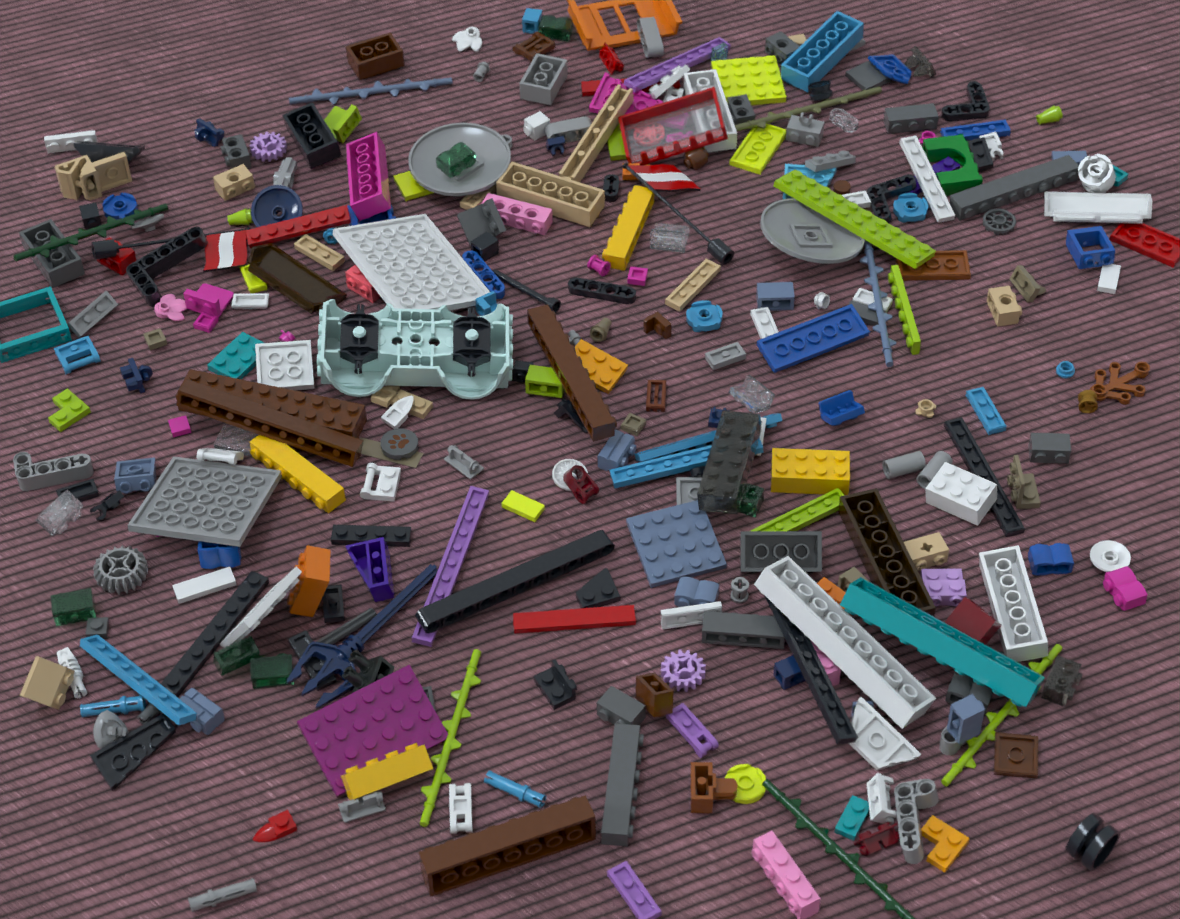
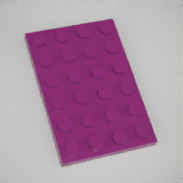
(371, 724)

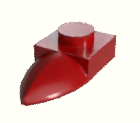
(278, 827)

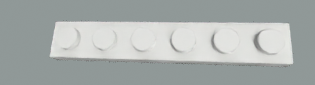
(927, 179)

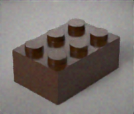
(375, 56)

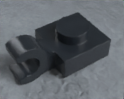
(110, 501)

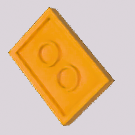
(601, 366)

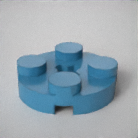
(918, 208)
(699, 323)

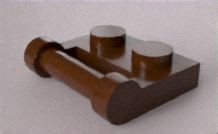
(535, 44)

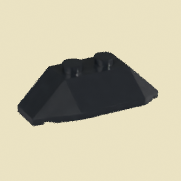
(98, 151)

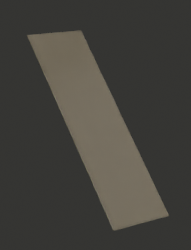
(373, 449)

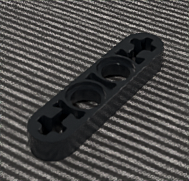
(602, 288)

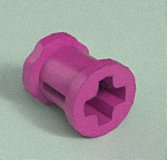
(599, 265)

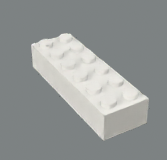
(703, 80)
(1013, 604)

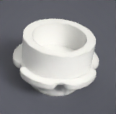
(821, 300)

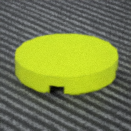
(749, 783)

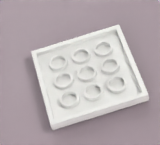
(262, 608)

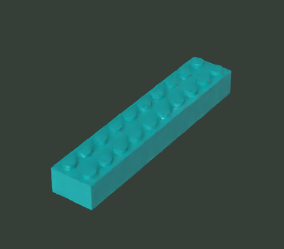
(942, 642)

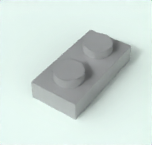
(725, 355)

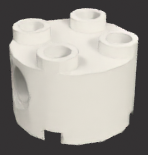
(1096, 173)

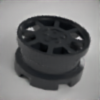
(820, 90)

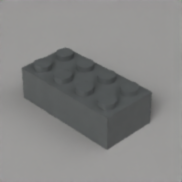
(62, 262)
(764, 548)

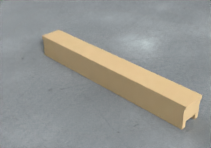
(597, 134)

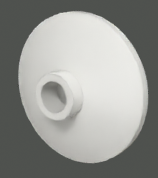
(1109, 555)

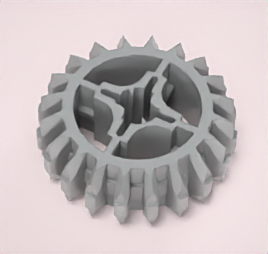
(120, 574)

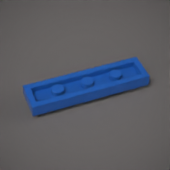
(974, 131)

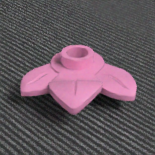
(170, 308)

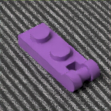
(692, 730)

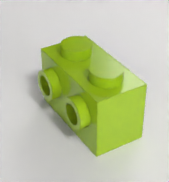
(543, 382)

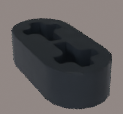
(614, 188)

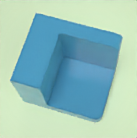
(486, 304)

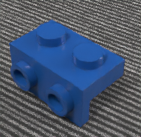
(840, 408)

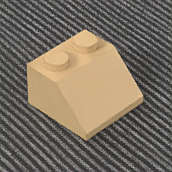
(47, 683)

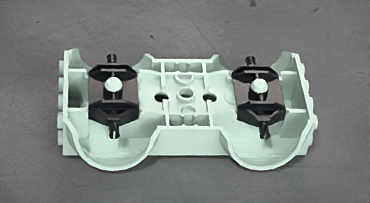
(360, 356)

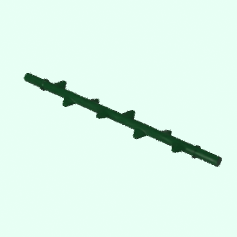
(82, 233)
(850, 860)

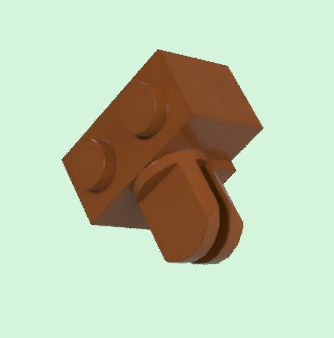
(707, 787)

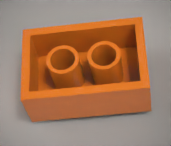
(313, 581)

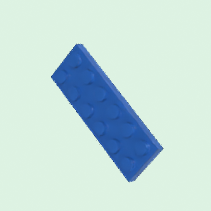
(812, 338)

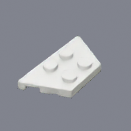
(878, 740)

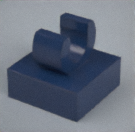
(555, 143)
(714, 417)

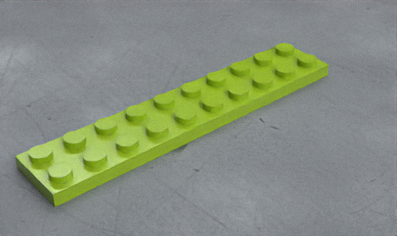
(855, 218)

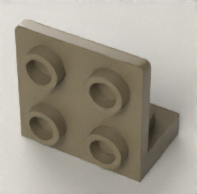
(1023, 487)

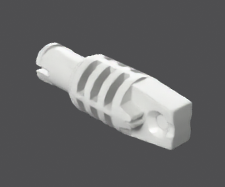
(68, 660)

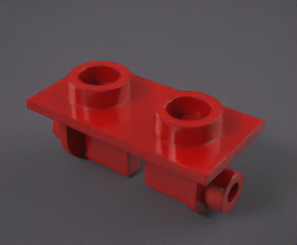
(610, 59)

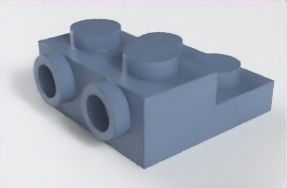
(135, 475)

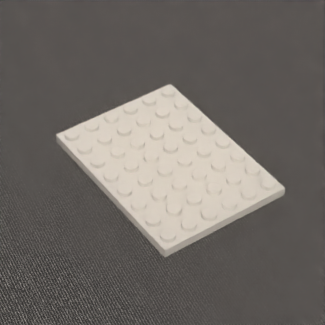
(411, 263)

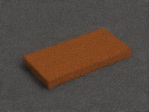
(943, 266)

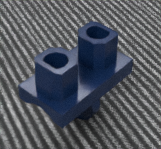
(206, 132)
(137, 375)

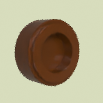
(841, 187)

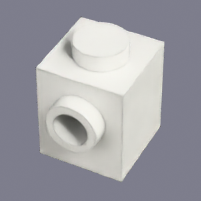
(535, 125)

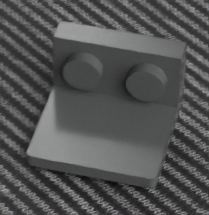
(481, 219)

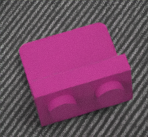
(208, 299)

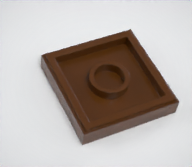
(1016, 755)

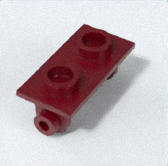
(869, 840)

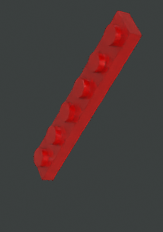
(298, 226)

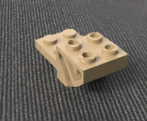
(92, 178)

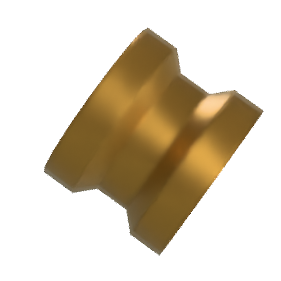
(1087, 401)

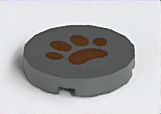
(399, 444)

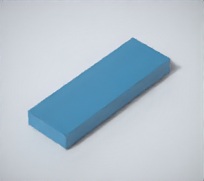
(986, 410)

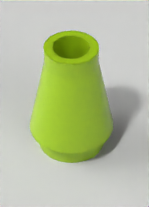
(1050, 115)
(240, 218)

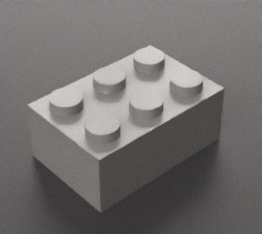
(543, 79)

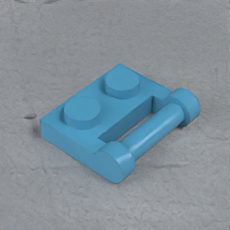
(75, 350)

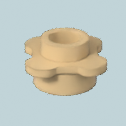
(926, 408)

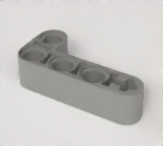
(50, 472)
(909, 798)

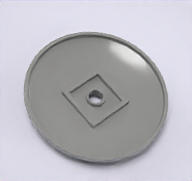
(491, 159)
(808, 234)

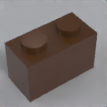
(654, 694)

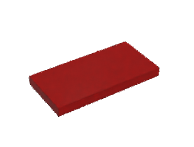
(1148, 242)

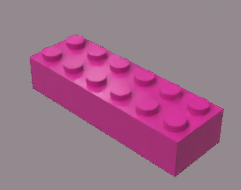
(368, 176)

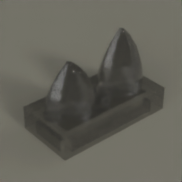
(918, 58)

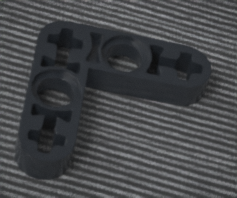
(976, 108)
(883, 194)

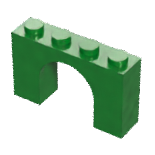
(957, 149)

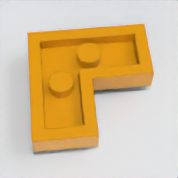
(948, 843)

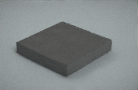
(866, 76)

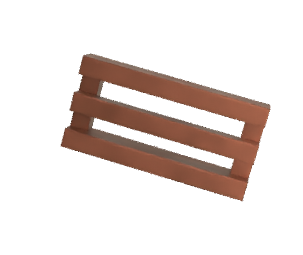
(655, 406)

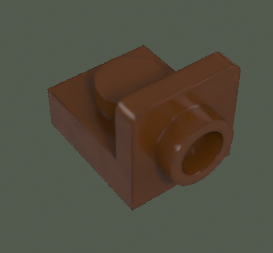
(659, 324)

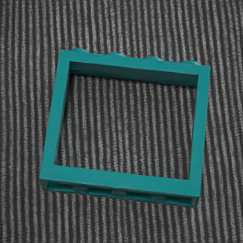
(39, 340)

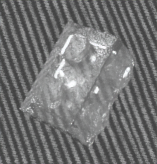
(753, 395)

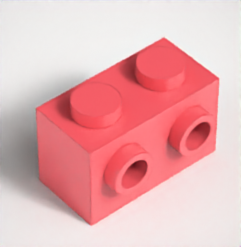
(359, 284)

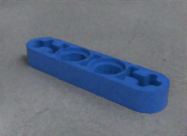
(486, 273)

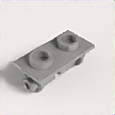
(462, 462)
(362, 806)

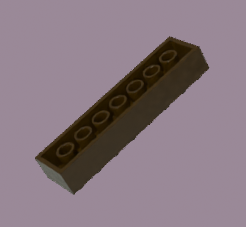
(883, 548)

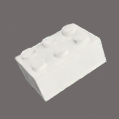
(961, 493)

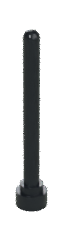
(553, 303)

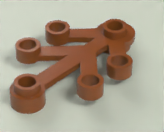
(1105, 391)

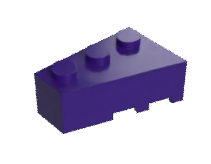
(374, 567)

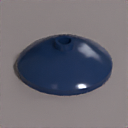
(275, 200)

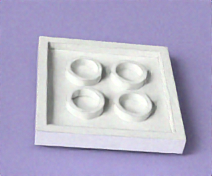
(285, 364)

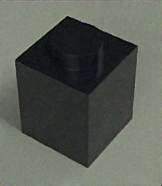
(90, 215)
(485, 246)

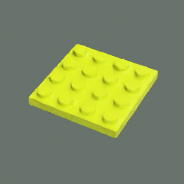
(751, 76)

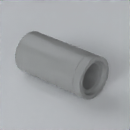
(903, 464)
(932, 468)

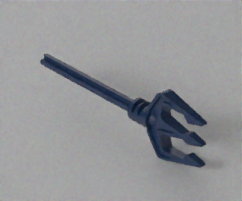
(337, 658)

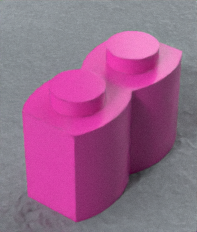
(1125, 588)

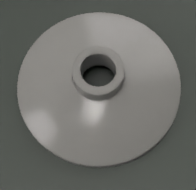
(148, 223)

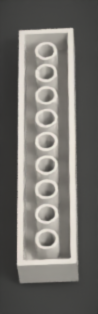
(845, 642)

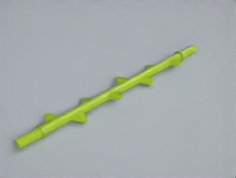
(995, 719)
(450, 743)

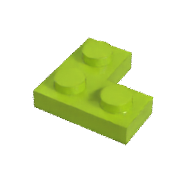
(71, 410)

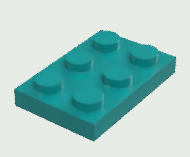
(236, 358)

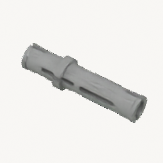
(220, 895)

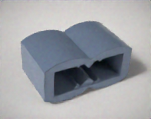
(695, 592)

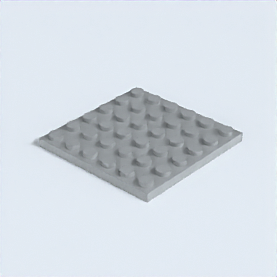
(205, 501)

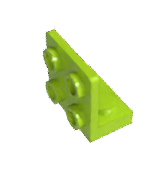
(343, 122)

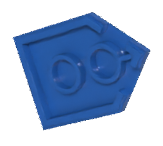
(891, 67)

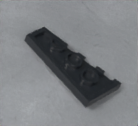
(127, 753)

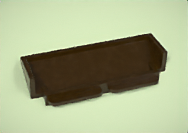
(292, 278)

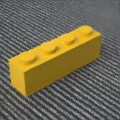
(387, 771)

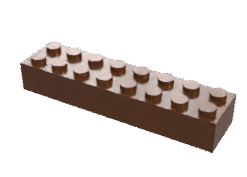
(507, 845)

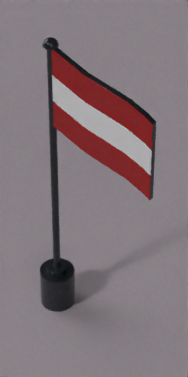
(669, 179)
(222, 252)

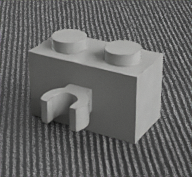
(805, 130)

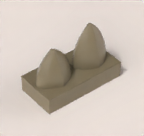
(1026, 284)

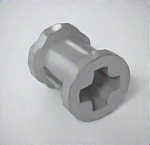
(736, 590)

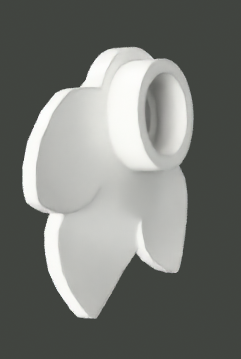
(466, 39)

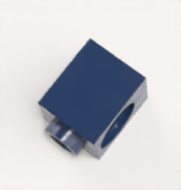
(788, 673)

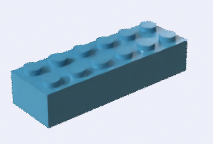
(822, 51)

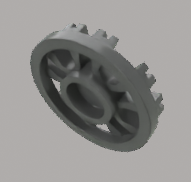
(999, 221)

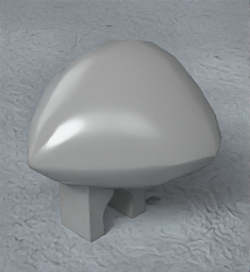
(108, 729)

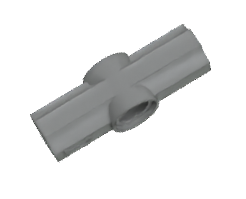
(286, 172)

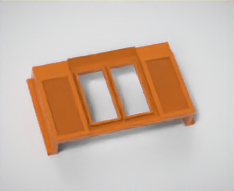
(594, 32)

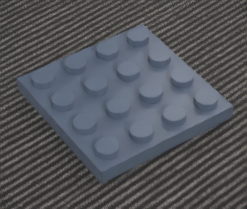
(675, 543)

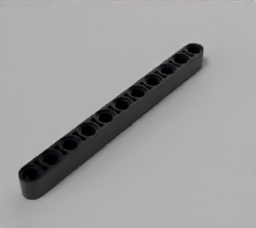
(514, 581)

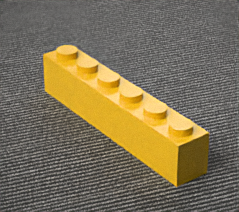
(628, 227)
(298, 472)

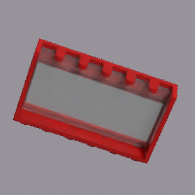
(673, 127)

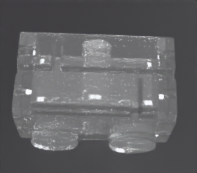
(59, 513)

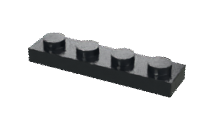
(351, 534)

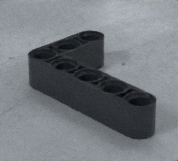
(162, 259)

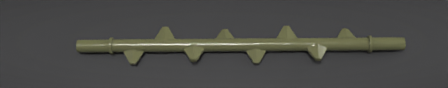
(772, 117)

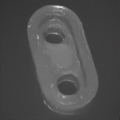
(843, 120)

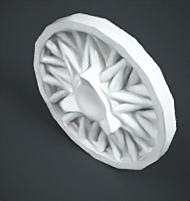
(560, 469)

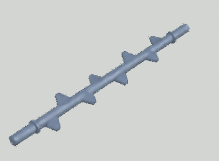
(363, 93)
(877, 305)

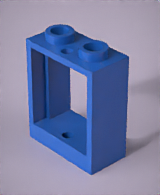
(1088, 237)

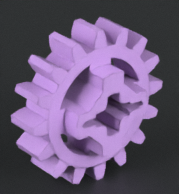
(268, 146)
(683, 670)

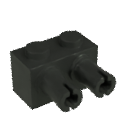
(370, 670)

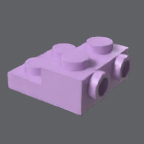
(944, 586)

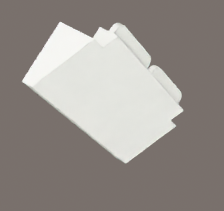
(1097, 207)

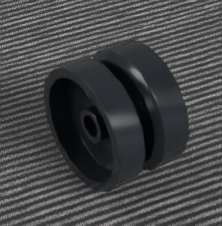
(1092, 841)

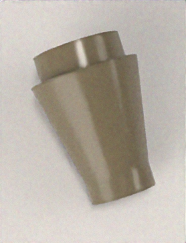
(600, 330)

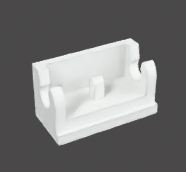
(879, 799)

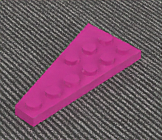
(606, 87)

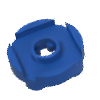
(124, 199)

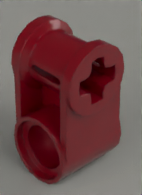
(581, 484)

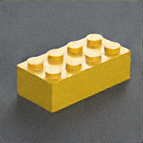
(809, 471)

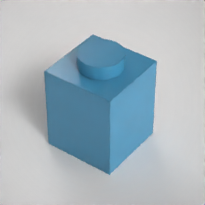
(531, 20)

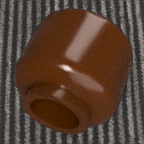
(696, 158)

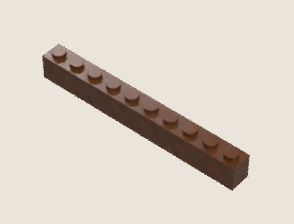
(571, 373)
(269, 423)

